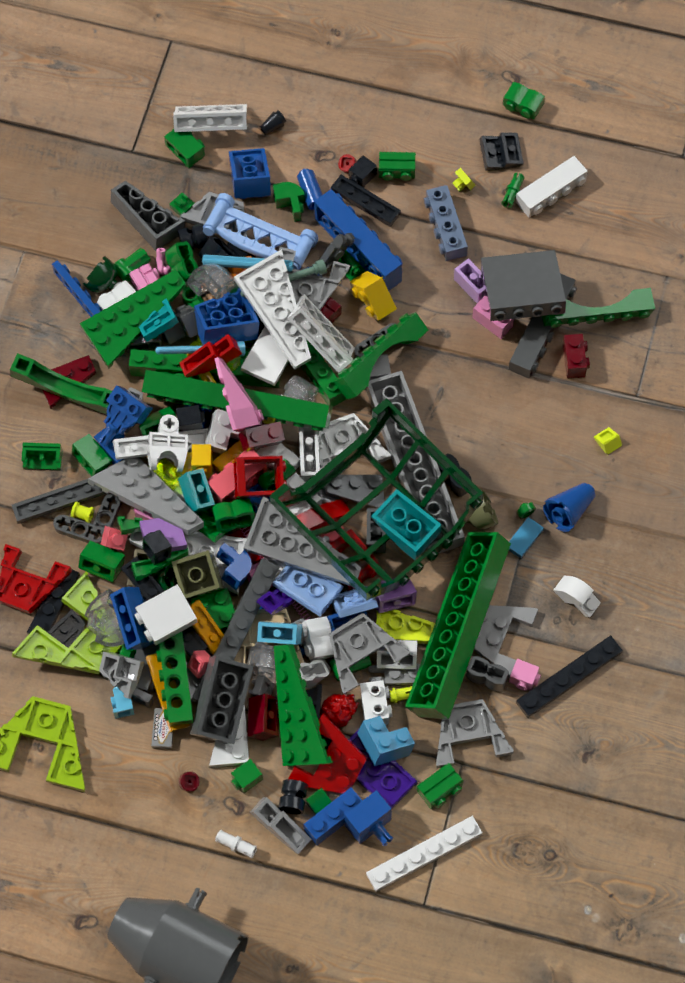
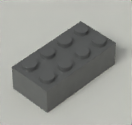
(221, 700)

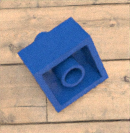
(369, 818)

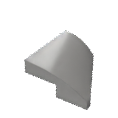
(121, 671)

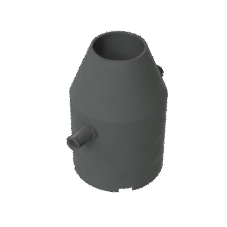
(176, 941)

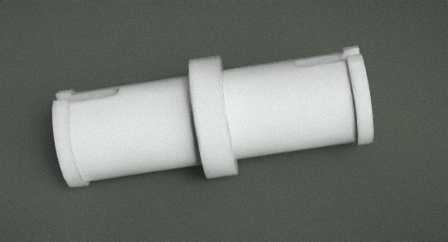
(236, 844)

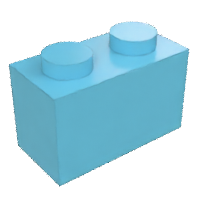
(279, 632)

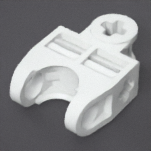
(167, 444)

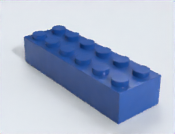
(367, 248)

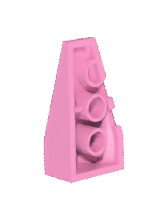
(241, 408)

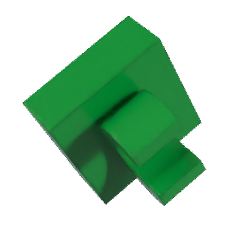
(181, 204)

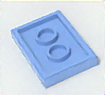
(308, 588)
(352, 602)

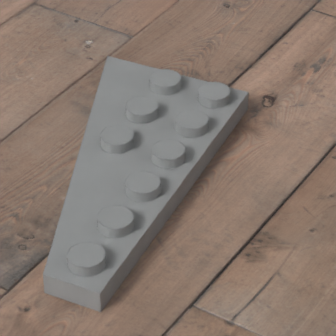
(145, 491)
(280, 541)

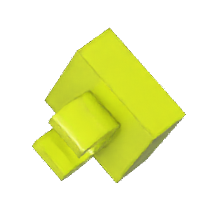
(463, 180)

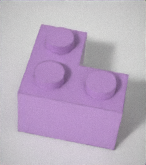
(470, 280)

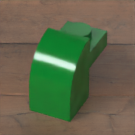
(287, 195)

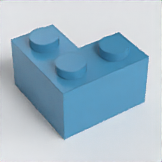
(384, 745)

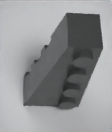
(146, 216)

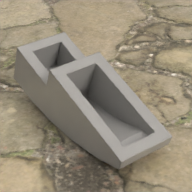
(280, 825)

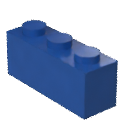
(124, 604)
(331, 817)

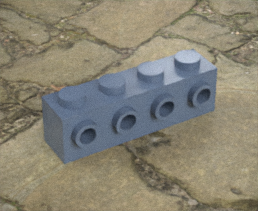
(446, 223)

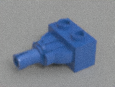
(122, 413)

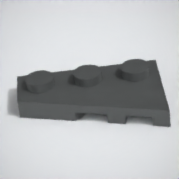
(356, 488)

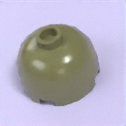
(484, 516)

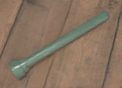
(317, 268)

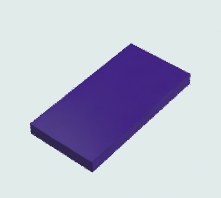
(388, 778)

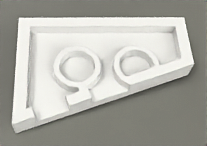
(232, 754)

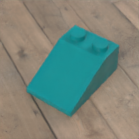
(407, 524)

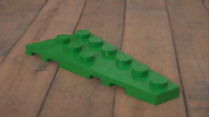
(119, 324)
(297, 716)

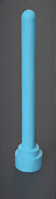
(190, 349)

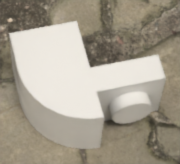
(579, 593)

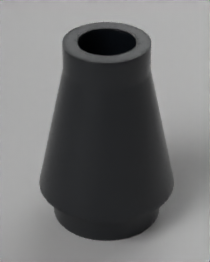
(273, 122)

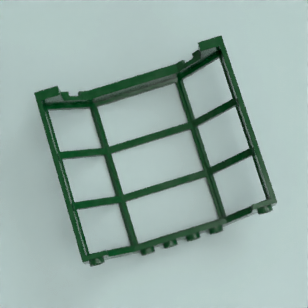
(285, 498)

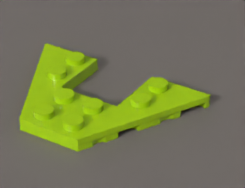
(83, 653)
(52, 724)

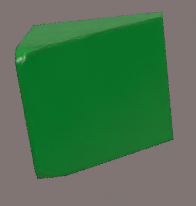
(318, 801)

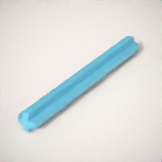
(238, 262)

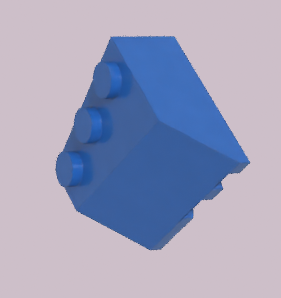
(226, 316)

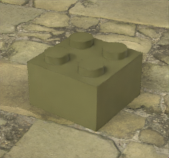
(198, 574)

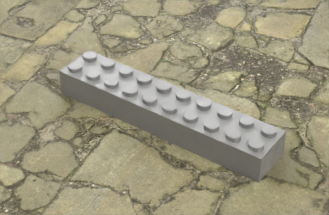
(422, 469)

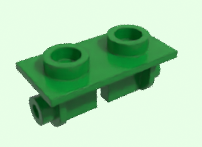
(355, 268)

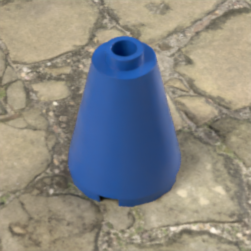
(569, 506)

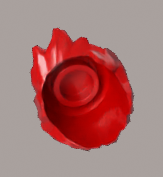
(339, 708)

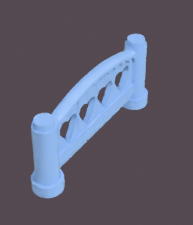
(225, 214)

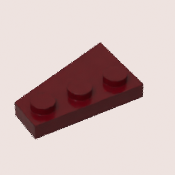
(77, 370)

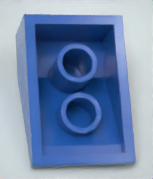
(250, 173)

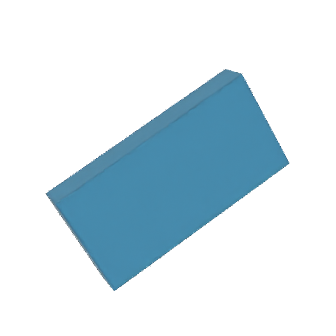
(525, 537)

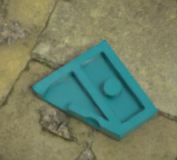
(158, 321)

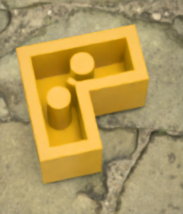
(373, 291)
(199, 458)

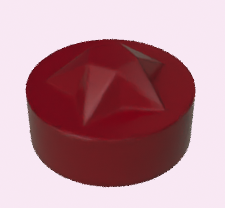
(189, 781)

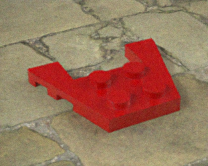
(23, 589)
(345, 765)

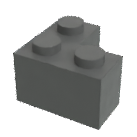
(186, 327)

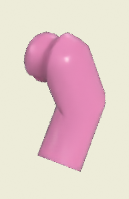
(161, 262)

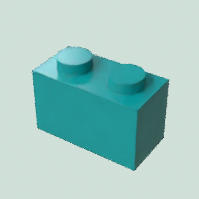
(196, 491)

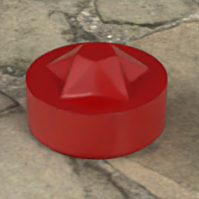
(346, 162)

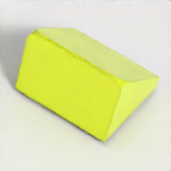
(608, 440)

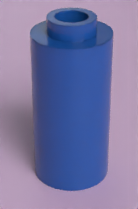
(310, 186)

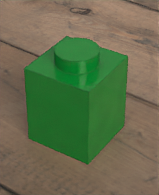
(246, 776)

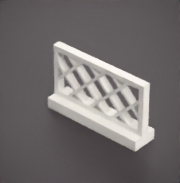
(210, 118)
(321, 334)

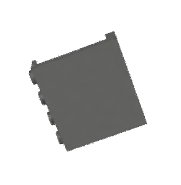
(523, 285)

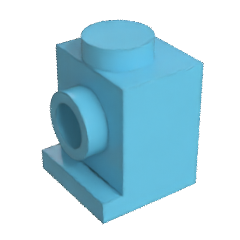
(122, 705)

